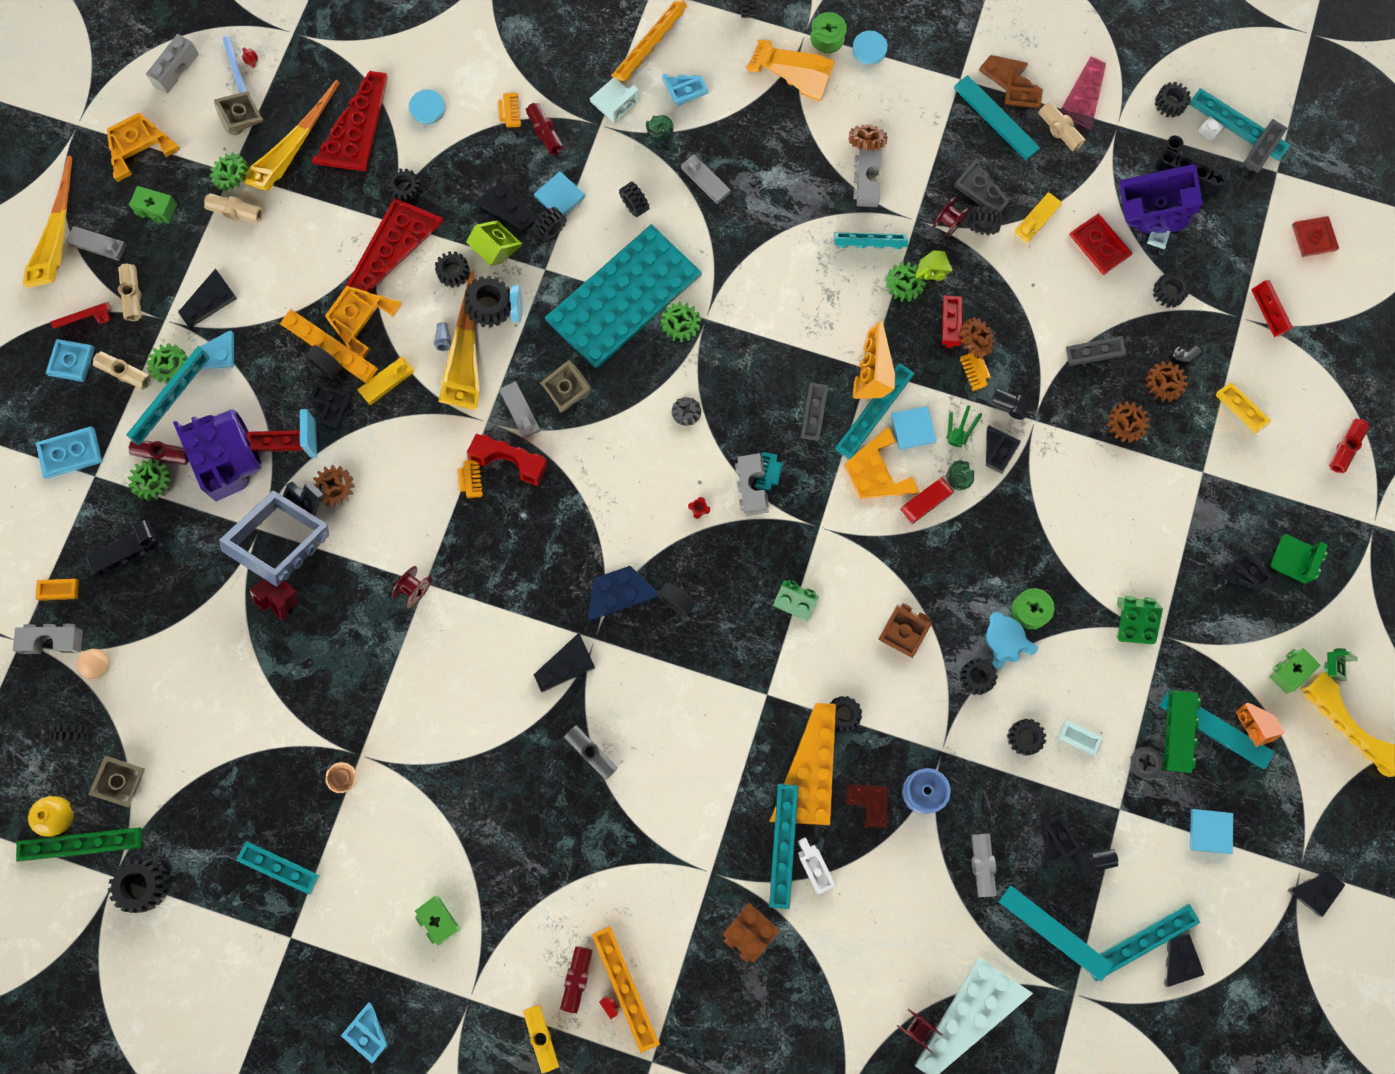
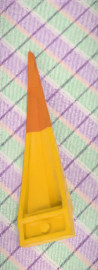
(275, 162)
(47, 254)
(460, 373)

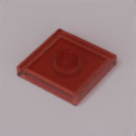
(1315, 236)

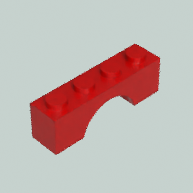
(485, 450)

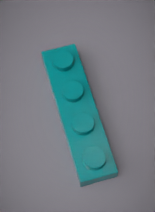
(878, 240)
(278, 867)

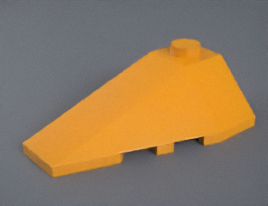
(803, 70)

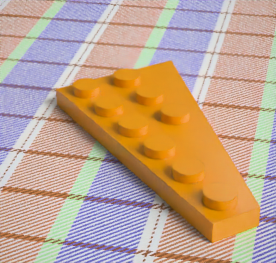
(814, 767)

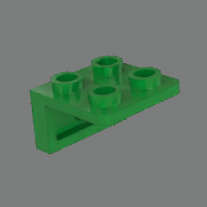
(1298, 558)
(1139, 620)

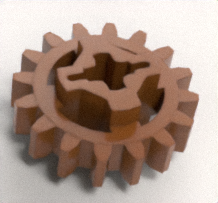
(867, 137)
(977, 337)
(1157, 381)
(1121, 426)
(332, 477)

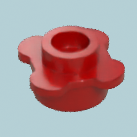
(249, 57)
(700, 502)

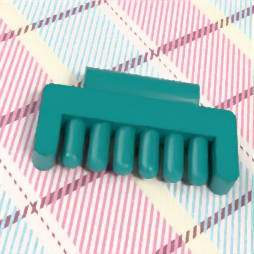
(772, 474)

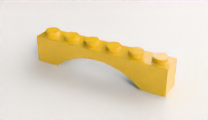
(1326, 696)

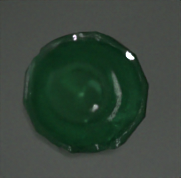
(659, 127)
(960, 475)

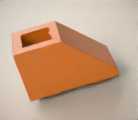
(1259, 724)

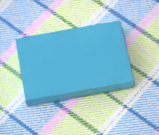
(68, 452)

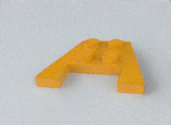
(132, 137)
(353, 311)
(870, 473)

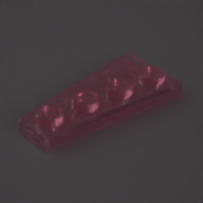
(1084, 96)

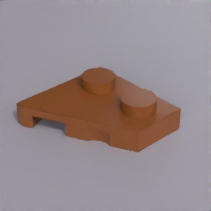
(997, 69)
(1022, 92)

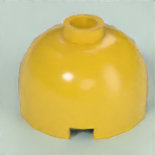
(50, 816)

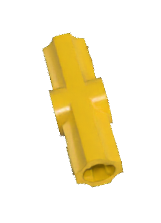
(544, 1052)

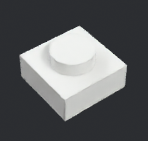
(1210, 128)

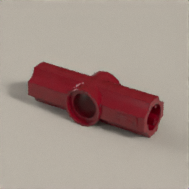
(544, 128)
(150, 449)
(576, 979)

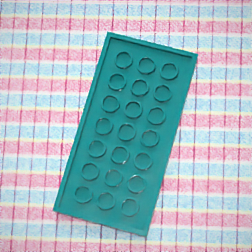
(623, 296)

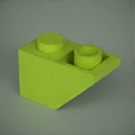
(934, 266)

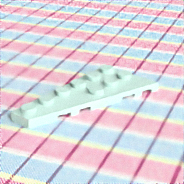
(977, 1008)

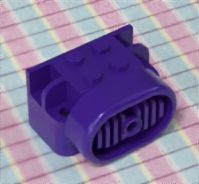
(1162, 199)
(219, 453)

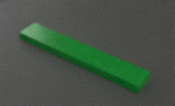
(78, 844)

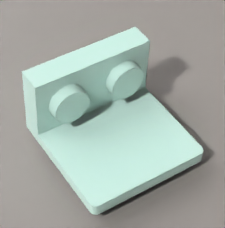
(615, 99)

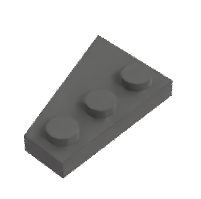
(979, 187)

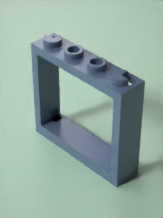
(231, 540)

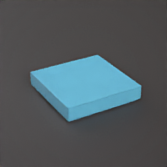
(559, 193)
(70, 360)
(913, 428)
(308, 433)
(1211, 831)

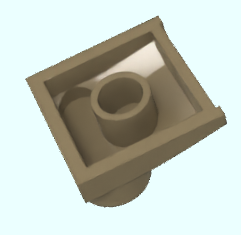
(237, 112)
(566, 386)
(116, 781)

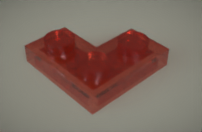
(875, 801)

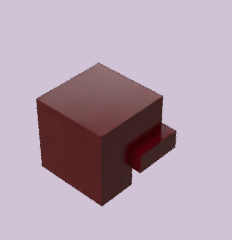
(278, 598)

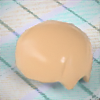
(92, 663)
(341, 777)

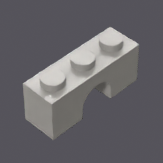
(164, 68)
(867, 192)
(750, 468)
(30, 638)

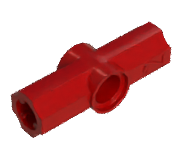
(1353, 437)

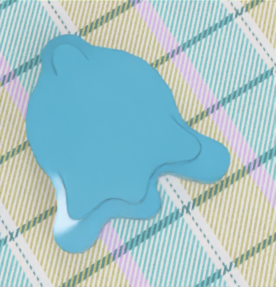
(1006, 639)

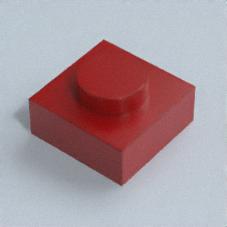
(609, 1006)

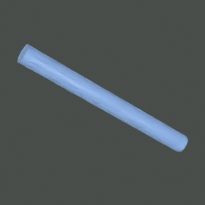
(234, 65)

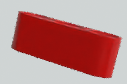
(927, 500)

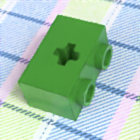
(153, 204)
(1304, 667)
(437, 909)

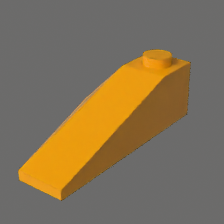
(877, 370)

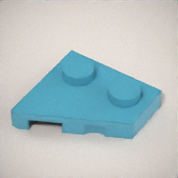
(684, 88)
(220, 351)
(366, 1034)

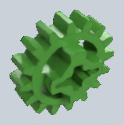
(229, 172)
(903, 284)
(686, 327)
(158, 363)
(149, 479)

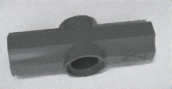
(600, 761)

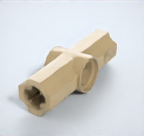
(1061, 126)
(233, 208)
(128, 283)
(114, 366)

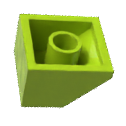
(493, 242)

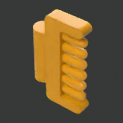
(761, 56)
(508, 108)
(980, 371)
(465, 479)

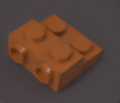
(905, 630)
(750, 933)

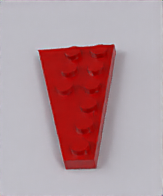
(355, 129)
(396, 237)

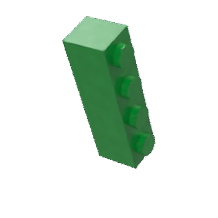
(1180, 731)

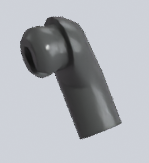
(1181, 355)

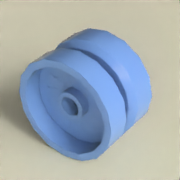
(914, 793)

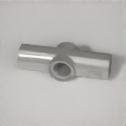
(983, 865)

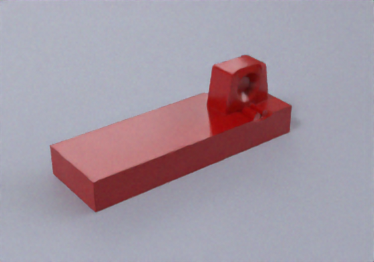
(1272, 308)
(99, 311)
(951, 320)
(274, 441)

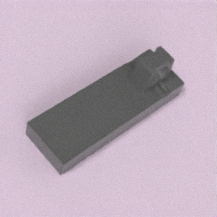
(1264, 146)
(1095, 351)
(814, 411)

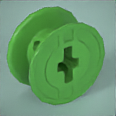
(828, 32)
(1022, 608)

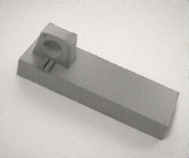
(705, 179)
(96, 243)
(519, 410)

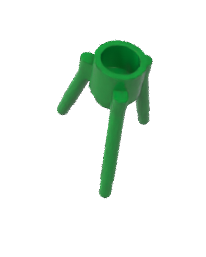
(957, 437)

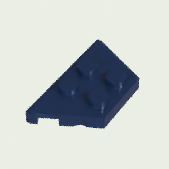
(619, 591)

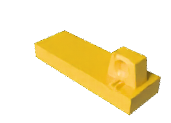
(1038, 217)
(386, 380)
(1243, 408)

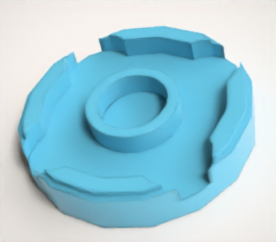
(869, 47)
(427, 106)
(516, 303)

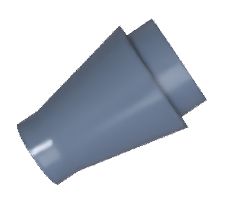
(442, 337)

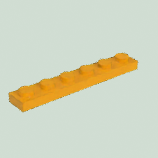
(653, 37)
(315, 336)
(625, 989)

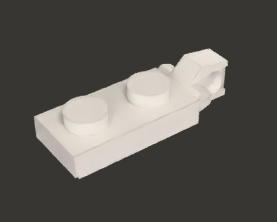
(815, 867)

